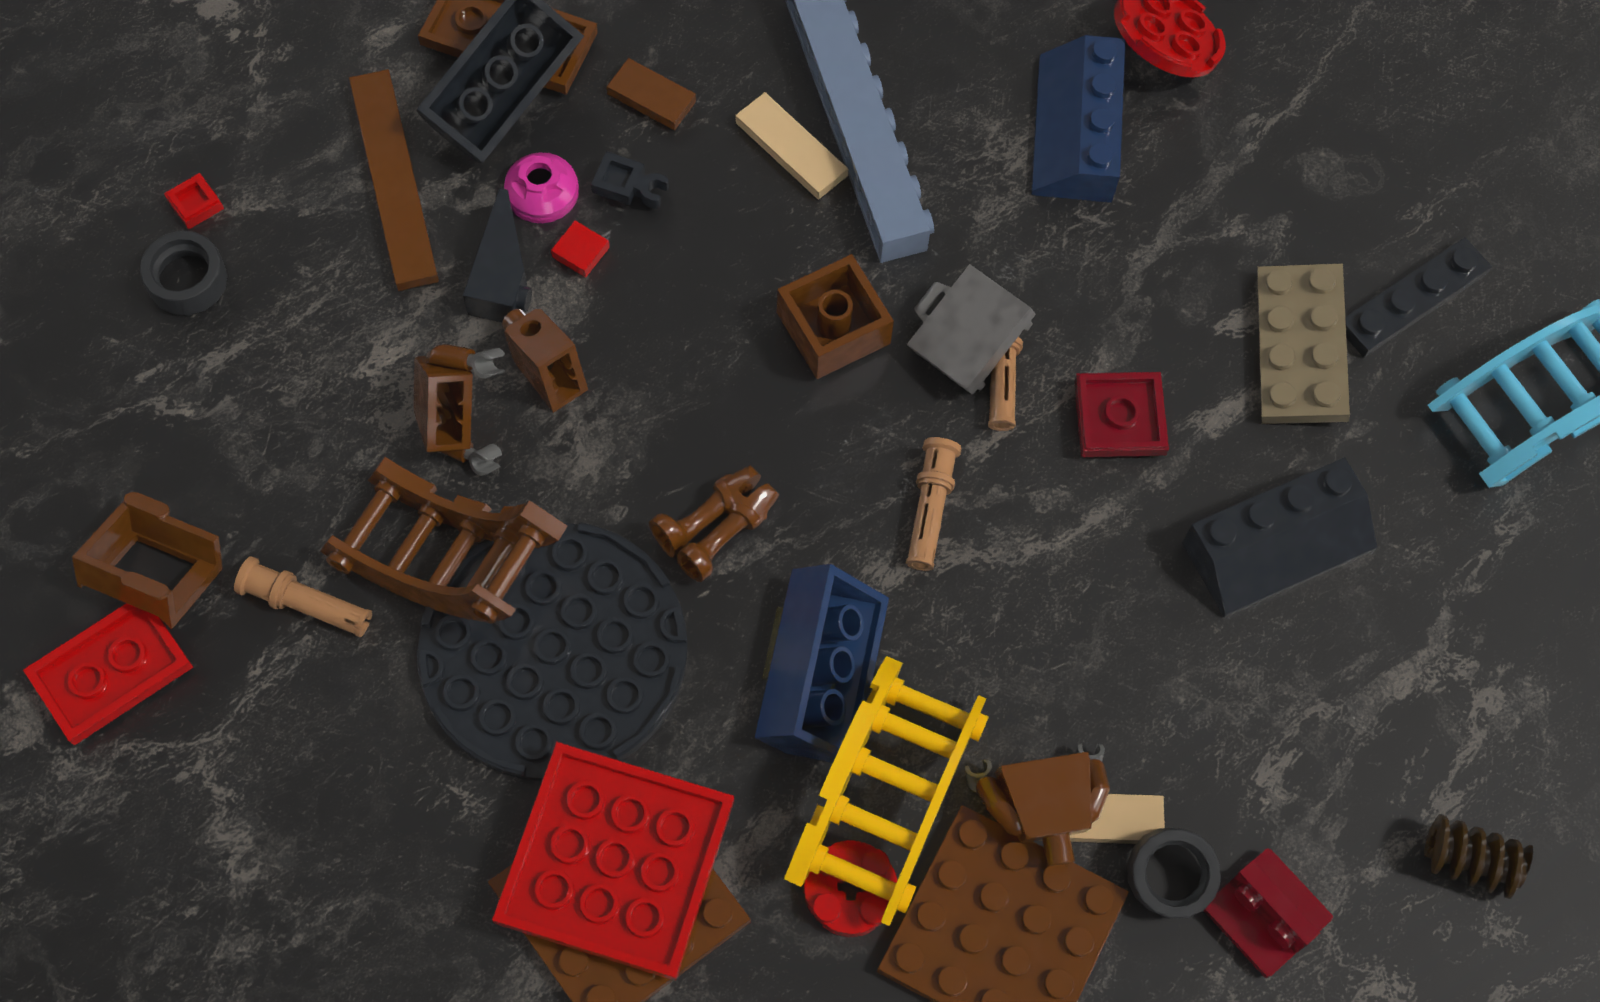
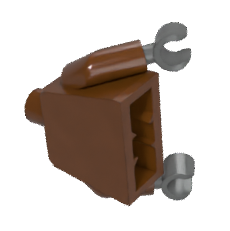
(445, 402)
(1045, 798)

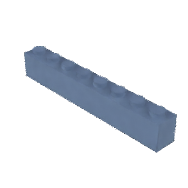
(862, 127)

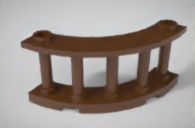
(513, 530)

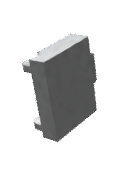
(968, 327)

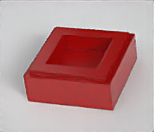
(194, 201)
(580, 248)

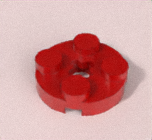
(830, 905)

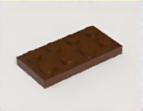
(457, 22)

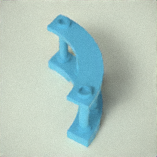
(1585, 413)

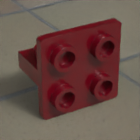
(1268, 913)

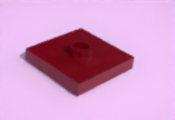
(1121, 414)

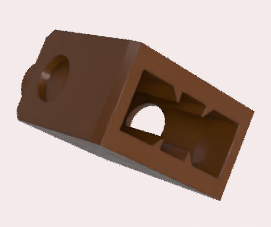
(535, 345)

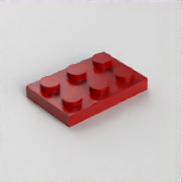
(107, 670)

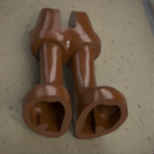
(728, 499)

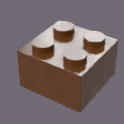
(834, 316)

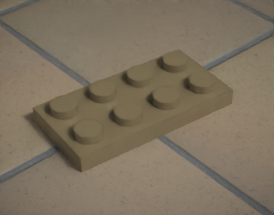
(1303, 344)

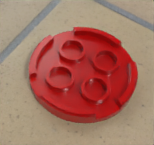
(1171, 35)

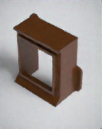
(148, 522)

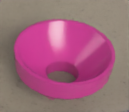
(544, 201)

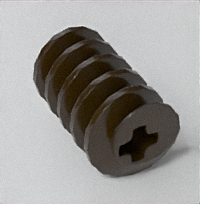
(1478, 855)

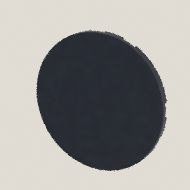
(578, 663)

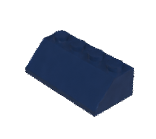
(1079, 120)
(824, 638)

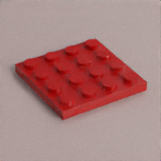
(614, 861)

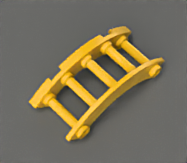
(855, 759)

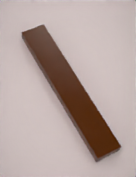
(393, 180)

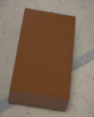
(651, 94)

